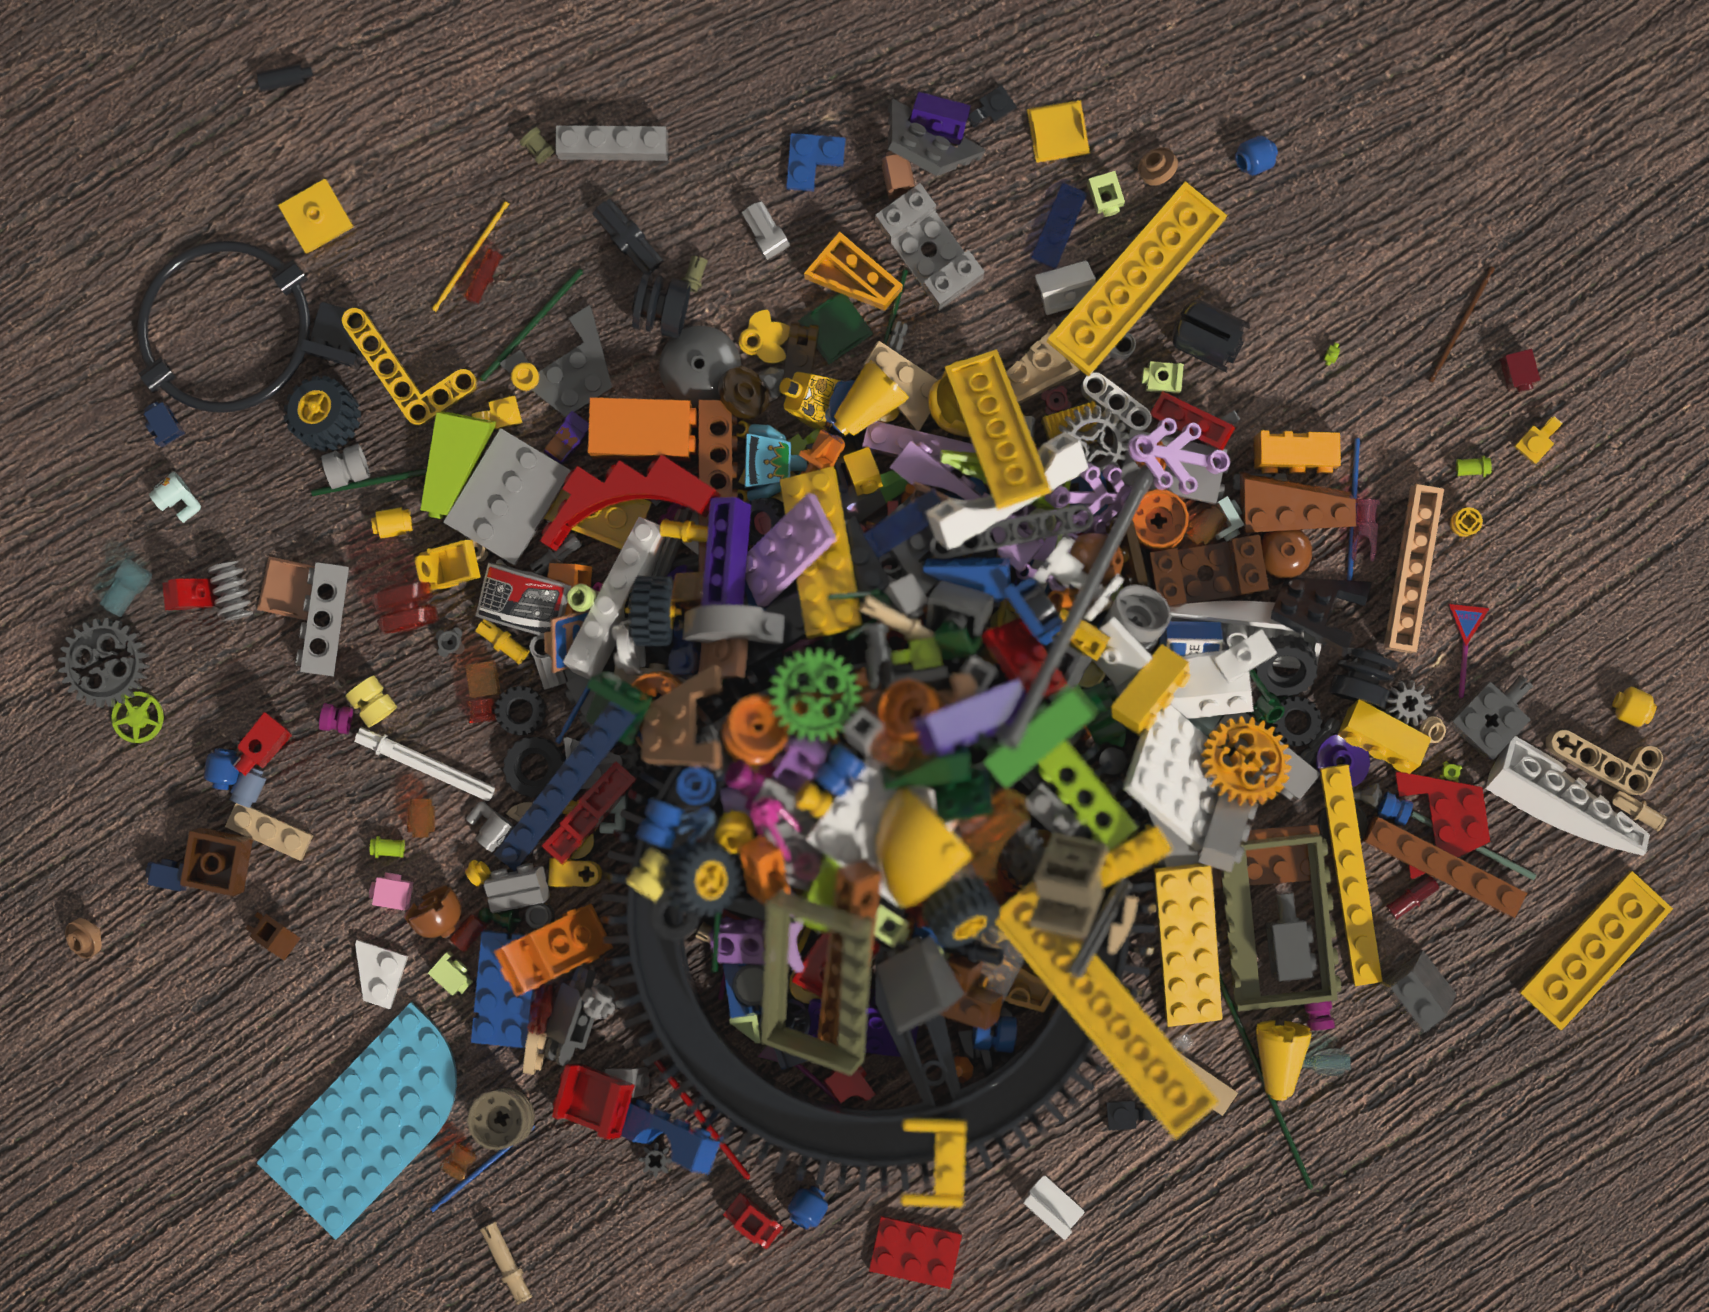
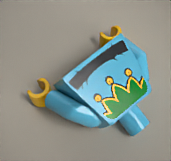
(766, 461)

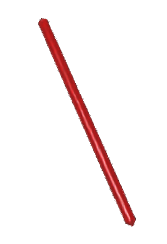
(700, 1117)

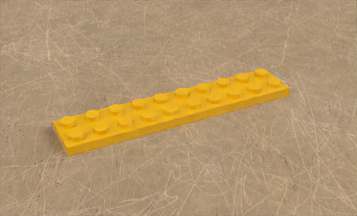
(1110, 1019)

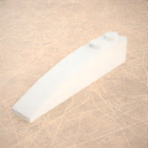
(1241, 621)
(1207, 689)
(1547, 792)

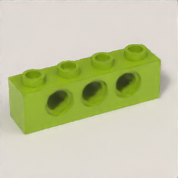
(1065, 755)

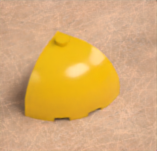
(914, 849)

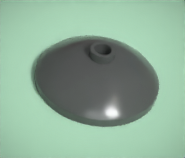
(678, 360)

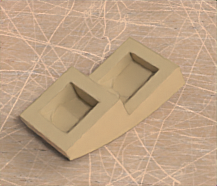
(1119, 932)

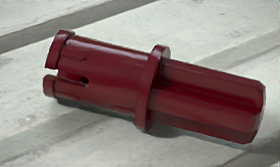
(1413, 897)

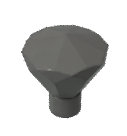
(772, 378)
(1370, 795)

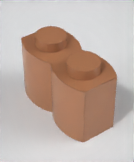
(897, 175)

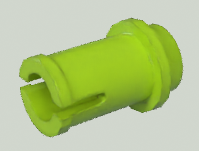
(1476, 466)
(387, 847)

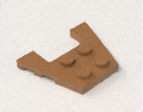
(671, 721)

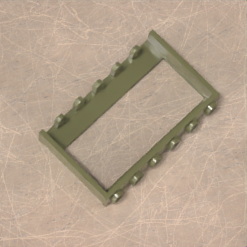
(1241, 929)
(854, 988)

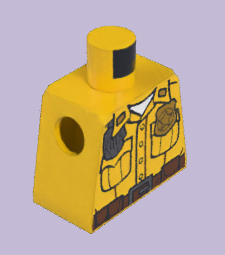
(808, 398)

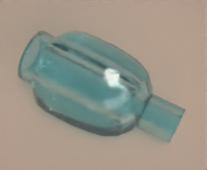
(1328, 1062)

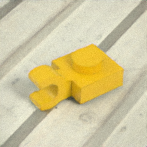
(503, 411)
(1536, 442)

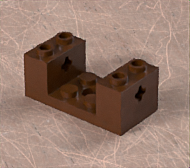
(1235, 568)

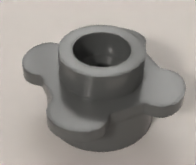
(454, 635)

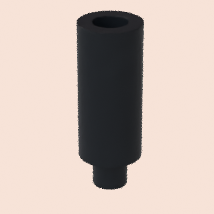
(283, 77)

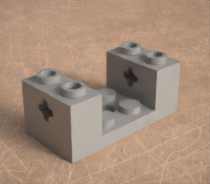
(911, 224)

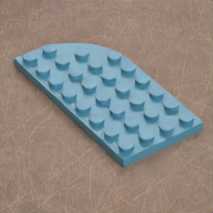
(368, 1123)

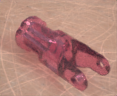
(1365, 525)

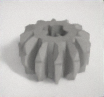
(1415, 709)

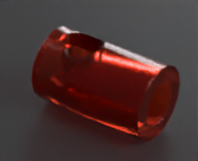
(467, 932)

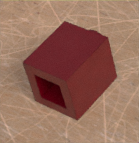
(1520, 370)

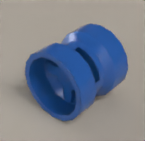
(1394, 809)

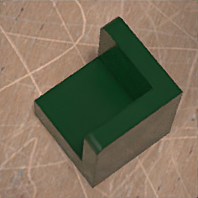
(954, 641)

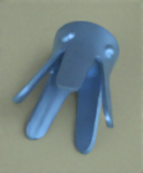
(701, 820)

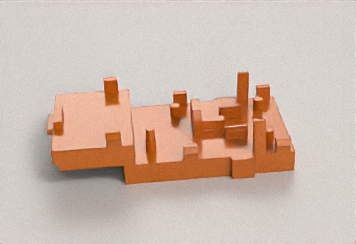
(553, 949)

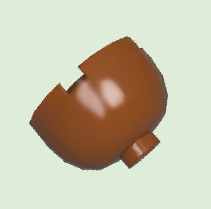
(1086, 550)
(1286, 553)
(436, 914)

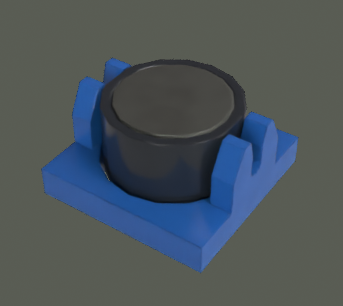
(1035, 610)
(746, 984)

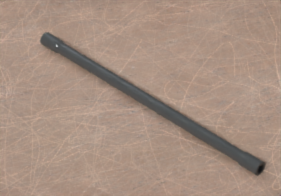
(1020, 723)

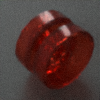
(405, 608)

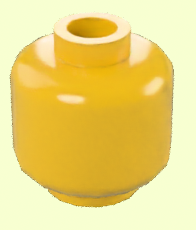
(1634, 706)
(734, 830)

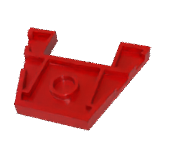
(1455, 813)

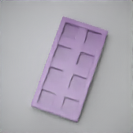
(787, 550)

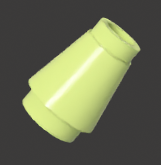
(581, 597)

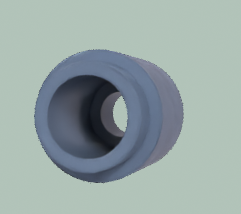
(248, 787)

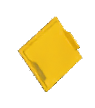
(1058, 131)

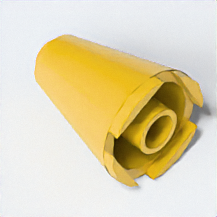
(868, 400)
(1282, 1055)

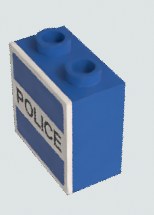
(1192, 637)

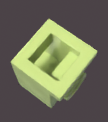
(1108, 184)
(1154, 384)
(900, 931)
(451, 974)

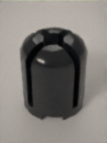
(1209, 334)

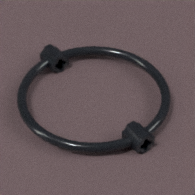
(159, 374)

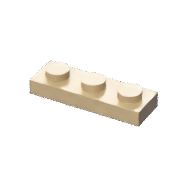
(269, 831)

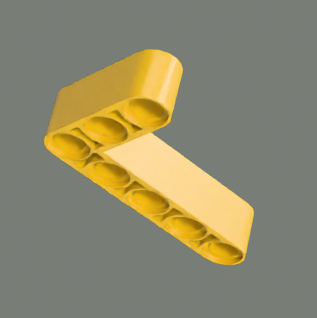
(400, 375)

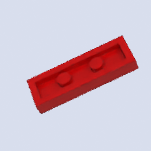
(1213, 430)

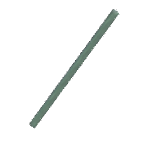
(1485, 851)

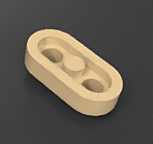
(533, 1058)

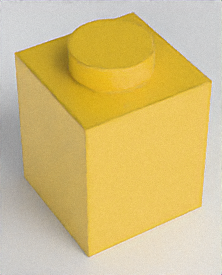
(863, 471)

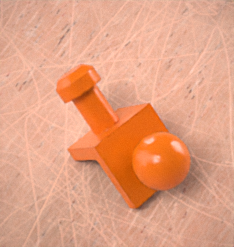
(824, 451)

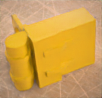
(448, 565)

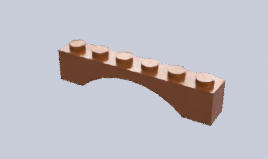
(1444, 867)

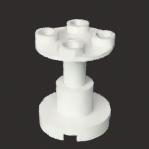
(1069, 571)

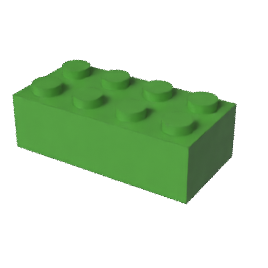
(1044, 733)

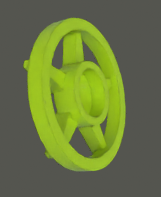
(138, 718)

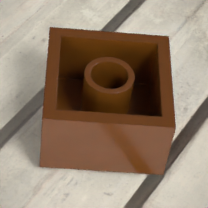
(216, 861)

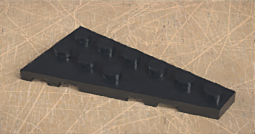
(868, 576)

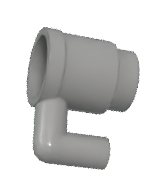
(494, 829)

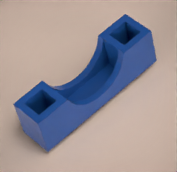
(689, 1146)

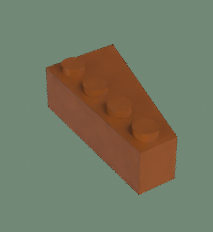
(1286, 505)

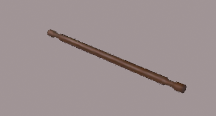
(1459, 328)

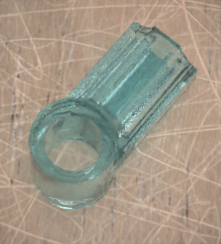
(129, 581)

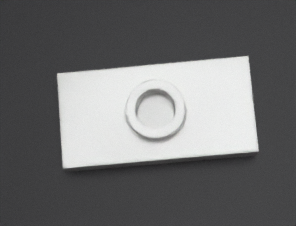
(1245, 656)

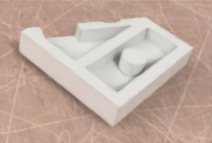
(379, 973)

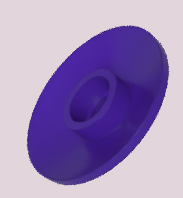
(1354, 756)

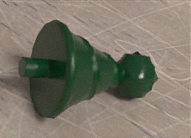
(507, 919)

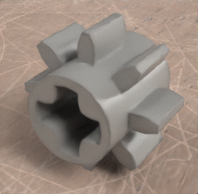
(599, 1001)

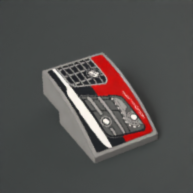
(521, 599)

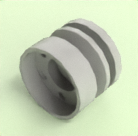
(1141, 613)

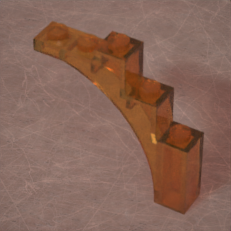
(987, 837)

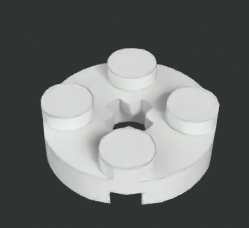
(629, 655)

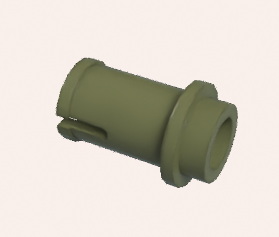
(695, 272)

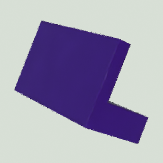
(941, 116)

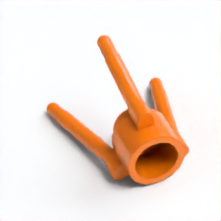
(1064, 599)

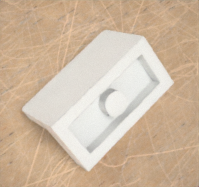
(1065, 286)
(1053, 1206)

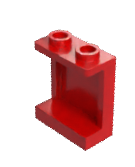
(593, 1100)

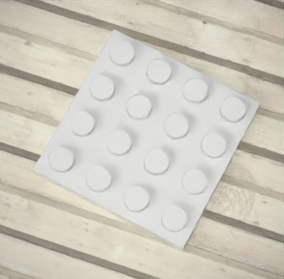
(1170, 778)
(851, 822)

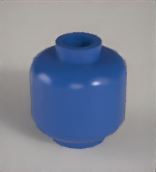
(1256, 155)
(220, 768)
(807, 1207)

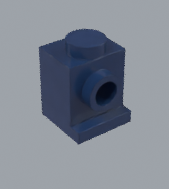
(162, 423)
(165, 874)

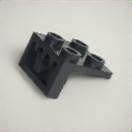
(331, 340)

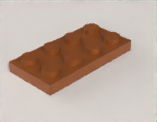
(1275, 863)

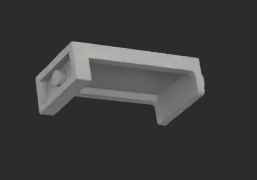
(1209, 484)

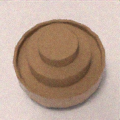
(1158, 166)
(83, 938)

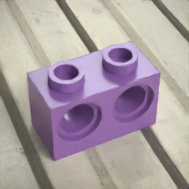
(799, 761)
(740, 941)

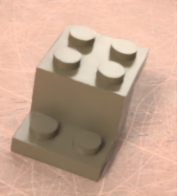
(1069, 885)

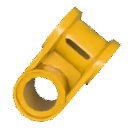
(571, 873)

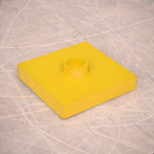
(316, 216)

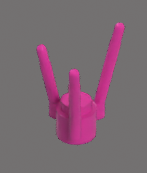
(766, 812)

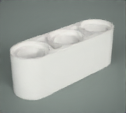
(1109, 390)

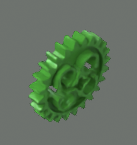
(816, 669)

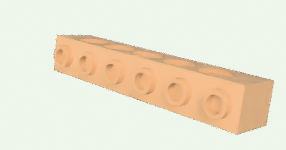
(1413, 568)

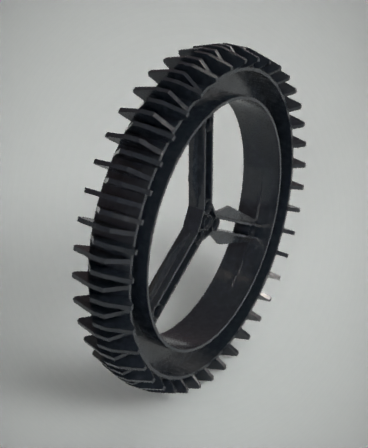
(816, 1126)

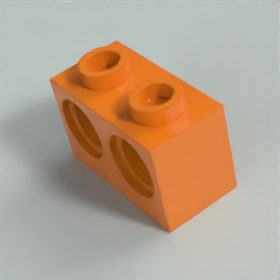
(763, 868)

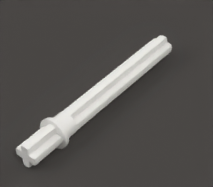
(423, 763)

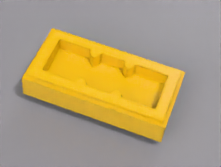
(1087, 638)

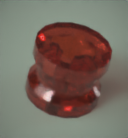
(480, 711)

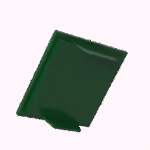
(839, 327)

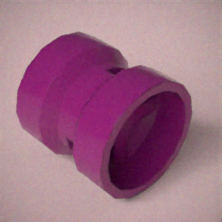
(336, 718)
(746, 780)
(1320, 1009)

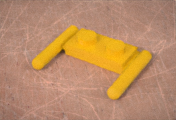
(948, 1163)

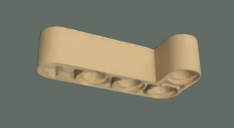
(1600, 757)

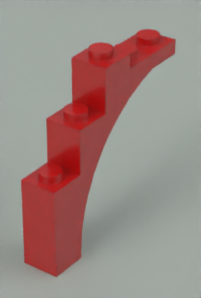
(588, 494)

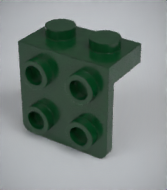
(612, 689)
(965, 798)

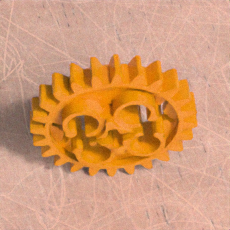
(1260, 743)

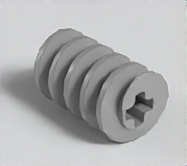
(229, 591)

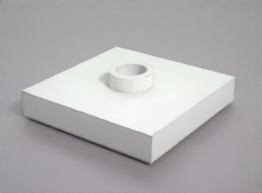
(1122, 654)

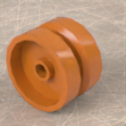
(752, 731)

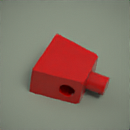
(264, 732)

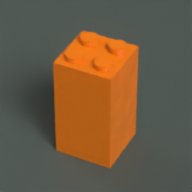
(642, 429)

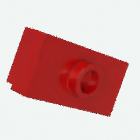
(188, 594)
(844, 1085)
(752, 1221)

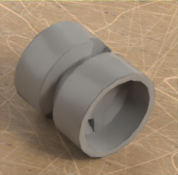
(345, 466)

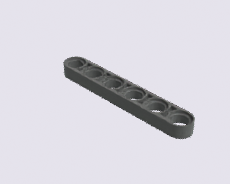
(1012, 535)

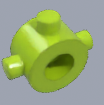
(1332, 354)
(1450, 772)

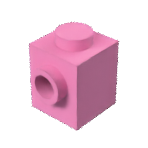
(391, 892)

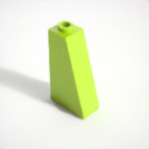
(452, 459)

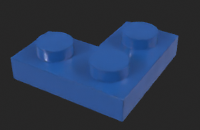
(809, 151)

